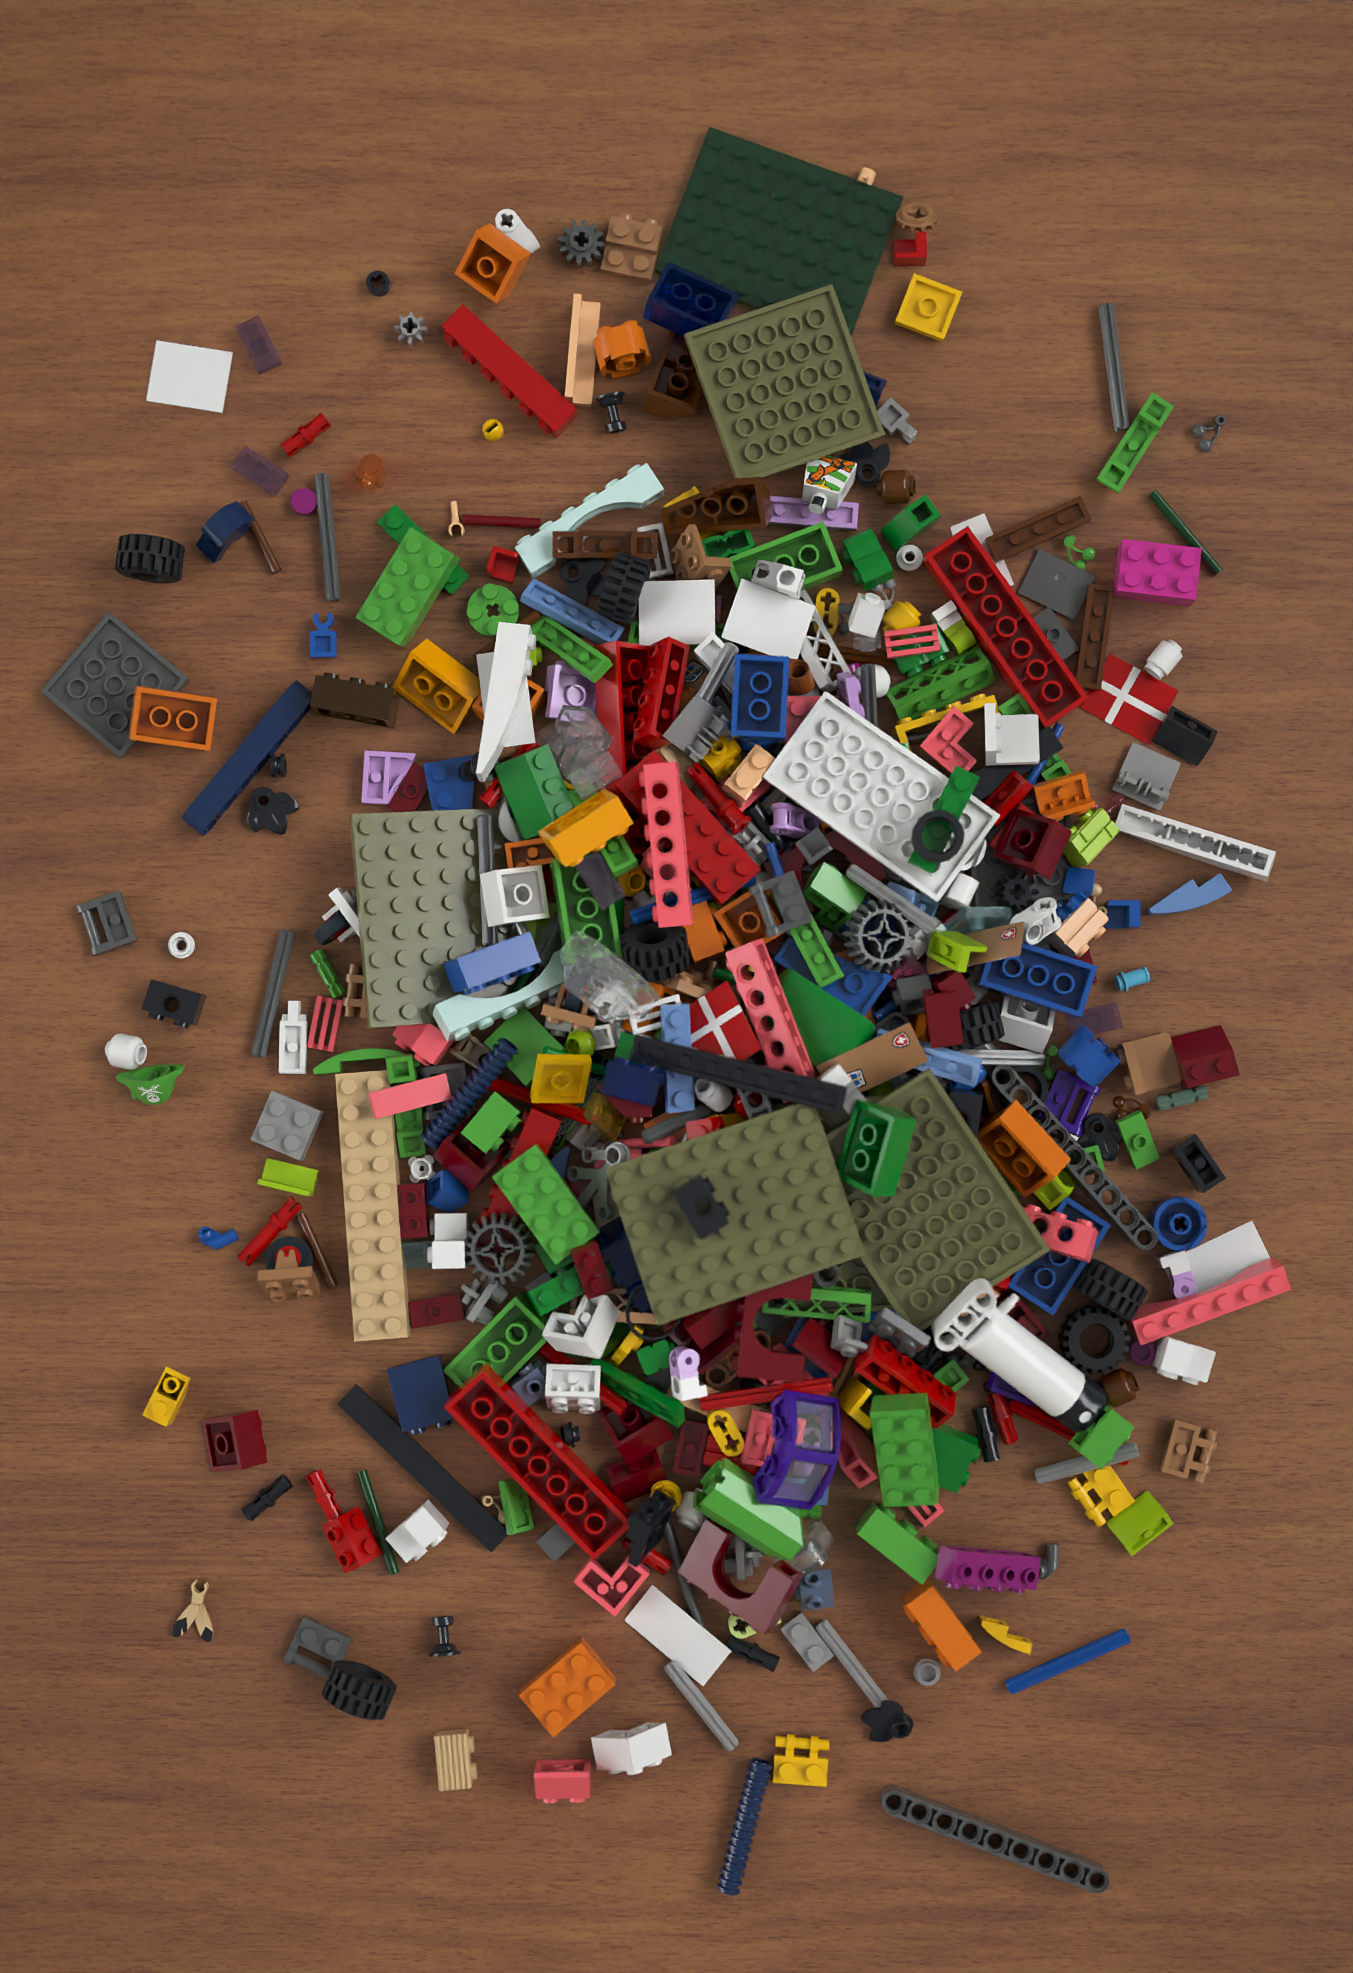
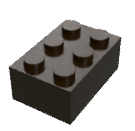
(355, 700)

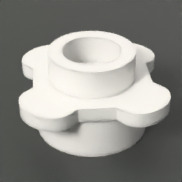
(416, 1163)

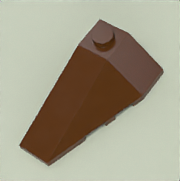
(675, 383)
(726, 507)

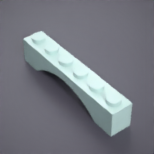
(633, 491)
(465, 1013)

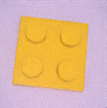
(928, 307)
(560, 1078)

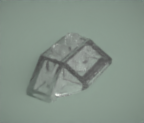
(604, 980)

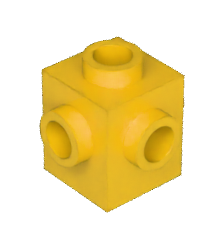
(722, 758)

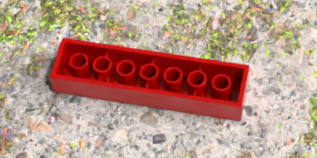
(1004, 628)
(617, 710)
(539, 1461)

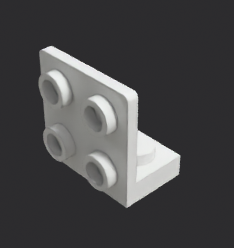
(1010, 738)
(573, 1388)

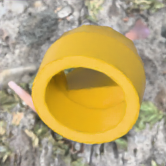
(496, 433)

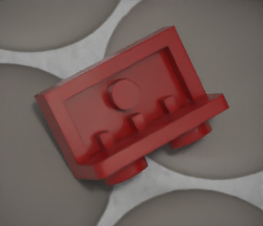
(351, 1539)

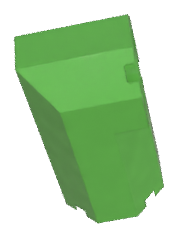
(732, 1503)

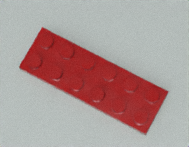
(711, 851)

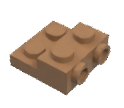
(631, 247)
(688, 984)

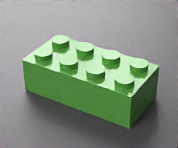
(805, 550)
(408, 587)
(579, 909)
(546, 1203)
(905, 1450)

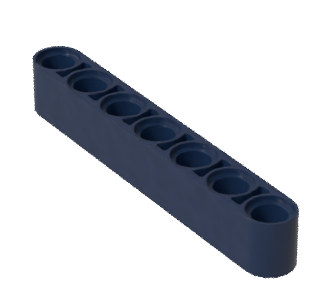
(248, 758)

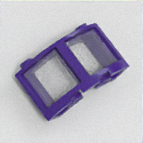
(804, 1450)

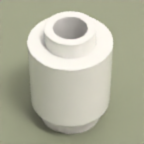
(1163, 659)
(713, 1094)

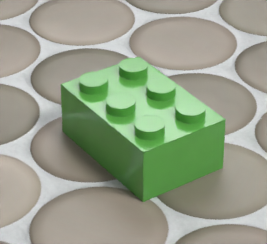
(898, 1541)

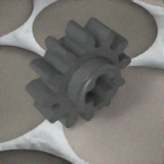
(573, 238)

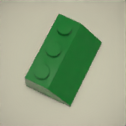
(533, 790)
(875, 1148)

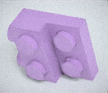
(567, 687)

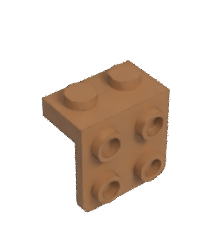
(691, 561)
(1148, 1063)

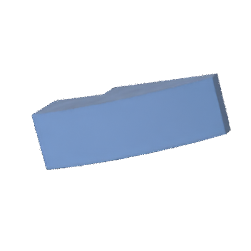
(1191, 896)

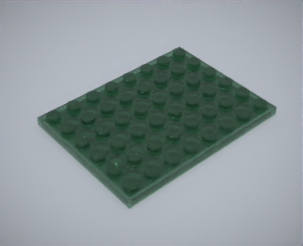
(778, 226)

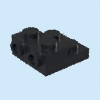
(648, 1525)

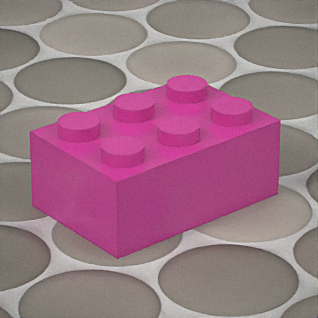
(1157, 572)

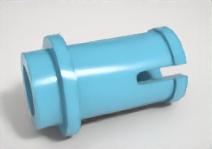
(1130, 979)

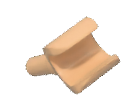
(867, 176)
(455, 519)

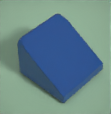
(1079, 879)

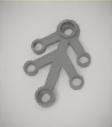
(614, 1154)

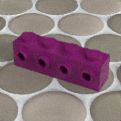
(987, 1568)

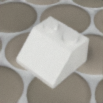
(514, 895)
(1025, 1024)

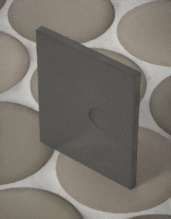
(1056, 584)

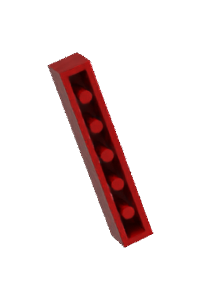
(509, 371)
(540, 1129)

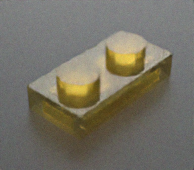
(604, 1116)

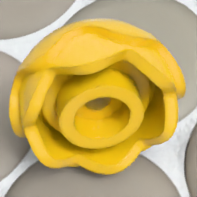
(670, 1489)

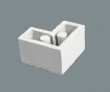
(449, 1242)
(585, 1331)
(1183, 1359)
(418, 1531)
(631, 1748)

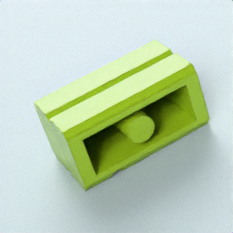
(1089, 837)

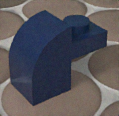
(222, 529)

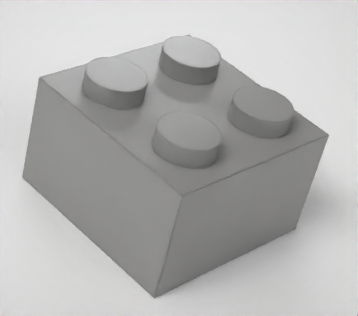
(287, 1125)

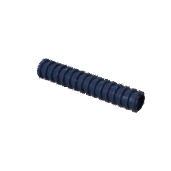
(469, 1093)
(744, 1826)

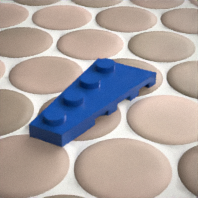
(446, 787)
(856, 989)

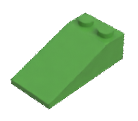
(503, 1343)

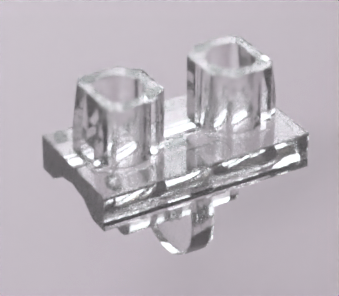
(595, 775)

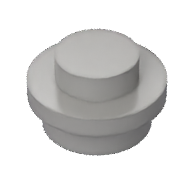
(927, 1672)

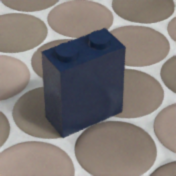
(420, 1394)

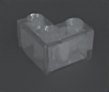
(583, 738)

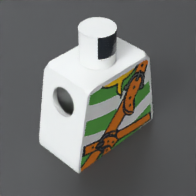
(827, 483)

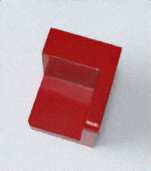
(910, 251)
(502, 565)

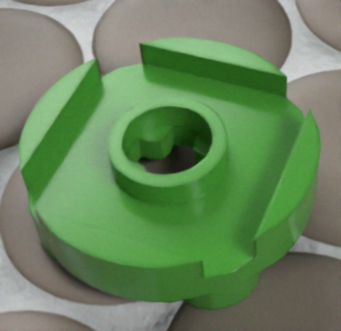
(490, 596)

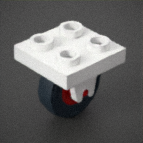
(341, 920)

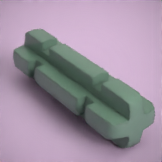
(1182, 1097)

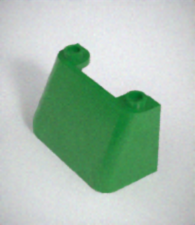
(822, 1020)

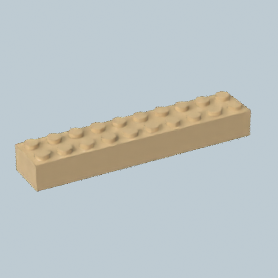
(372, 1210)

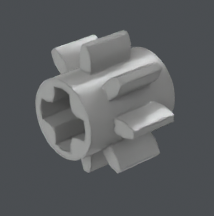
(405, 324)

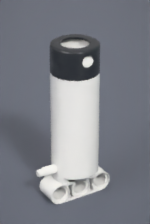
(1018, 1356)

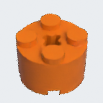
(621, 349)

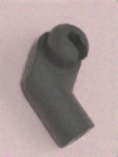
(963, 1361)
(1050, 1562)

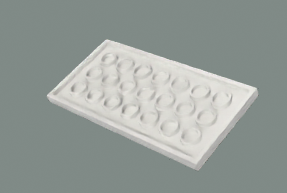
(871, 791)

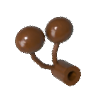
(1119, 1102)

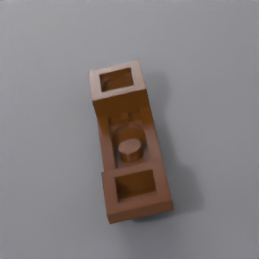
(603, 544)

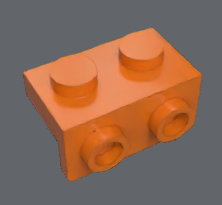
(1063, 796)

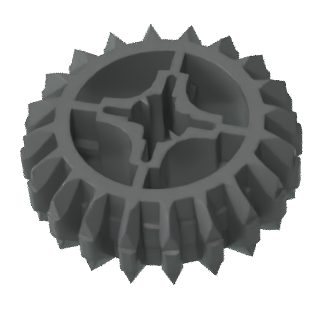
(879, 945)
(499, 1260)

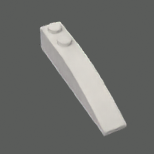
(505, 691)
(1197, 843)

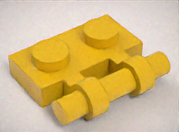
(1109, 1489)
(800, 1769)

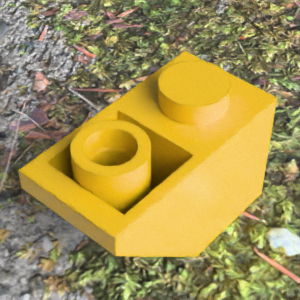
(167, 1397)

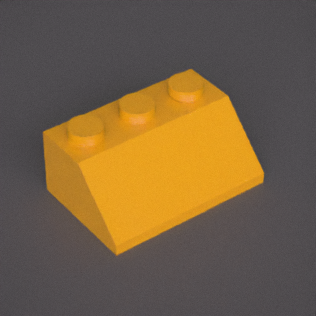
(438, 685)
(586, 828)

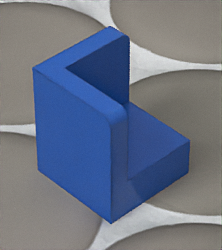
(1122, 914)
(446, 1192)

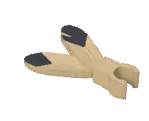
(197, 1612)

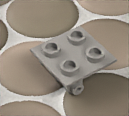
(696, 728)
(1146, 776)

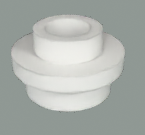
(907, 565)
(173, 945)

